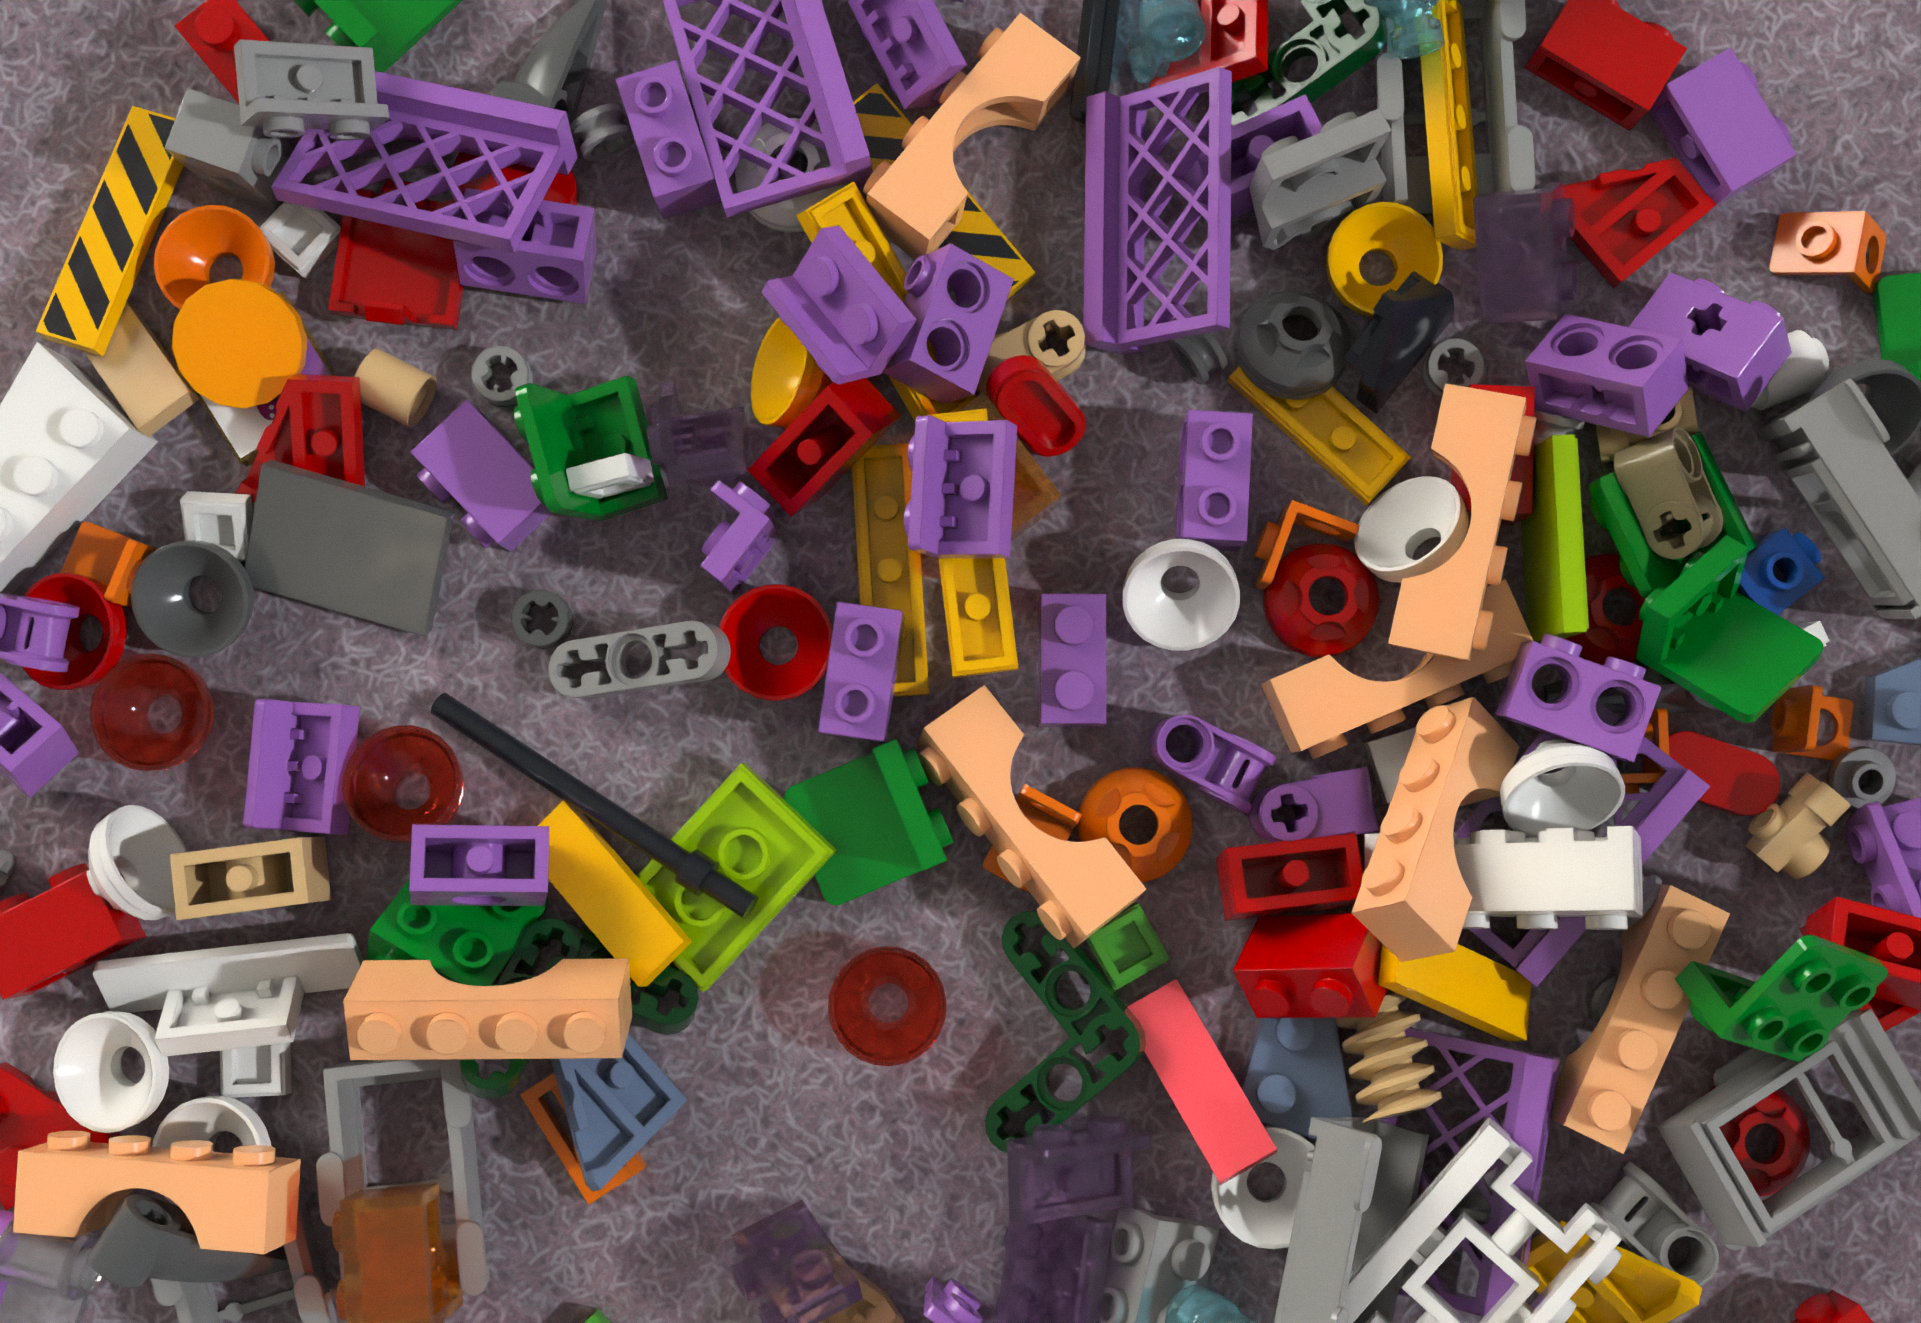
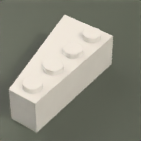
(58, 458)
(1549, 876)

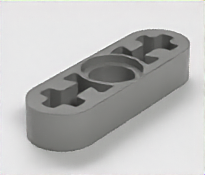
(663, 671)

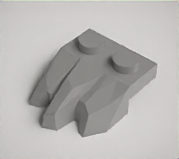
(1318, 179)

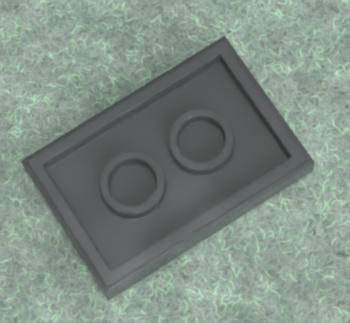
(347, 547)

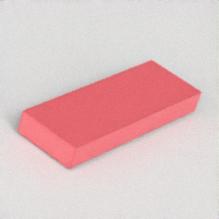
(1201, 1083)

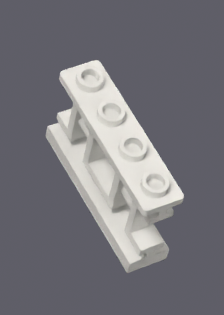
(1427, 1244)

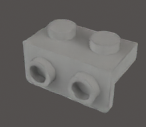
(308, 87)
(1152, 1263)

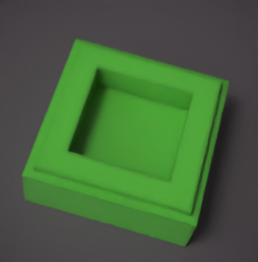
(1127, 947)

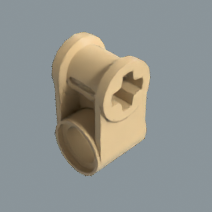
(1031, 341)

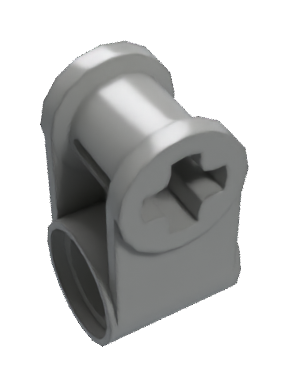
(1652, 1221)

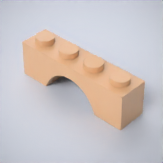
(1013, 84)
(1478, 439)
(1326, 700)
(1073, 882)
(1413, 884)
(418, 1015)
(1617, 1066)
(231, 1199)

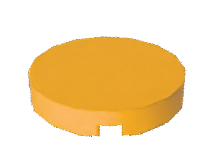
(238, 343)

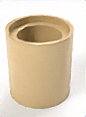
(395, 387)

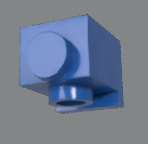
(1796, 560)

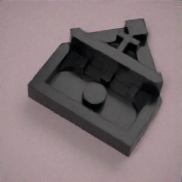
(1399, 336)

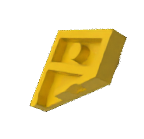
(1629, 1294)

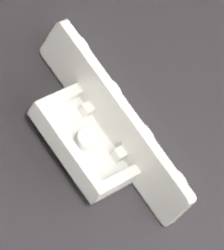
(228, 993)

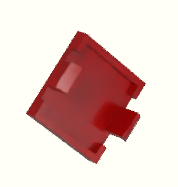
(396, 272)

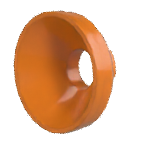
(202, 237)
(1144, 787)

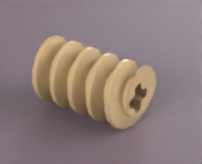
(1389, 1061)

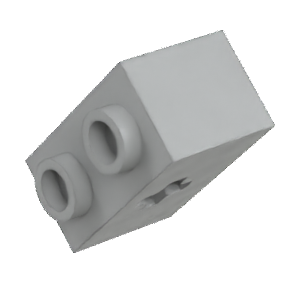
(225, 154)

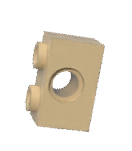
(250, 877)

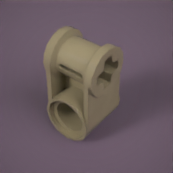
(1667, 485)

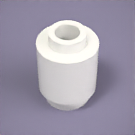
(1799, 374)

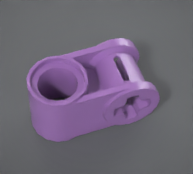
(35, 631)
(1221, 764)
(1323, 807)

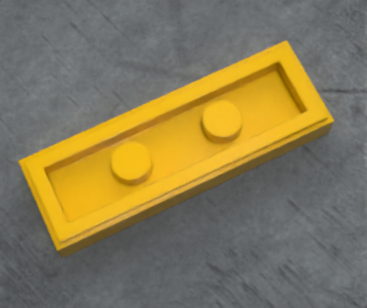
(1333, 435)
(610, 896)
(1464, 988)

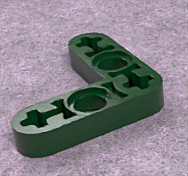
(1327, 41)
(580, 945)
(1080, 1024)

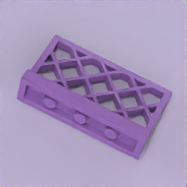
(822, 82)
(443, 122)
(1120, 219)
(1652, 819)
(1526, 1121)

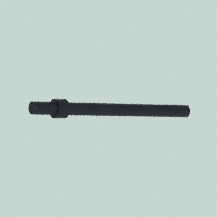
(693, 870)

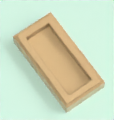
(142, 374)

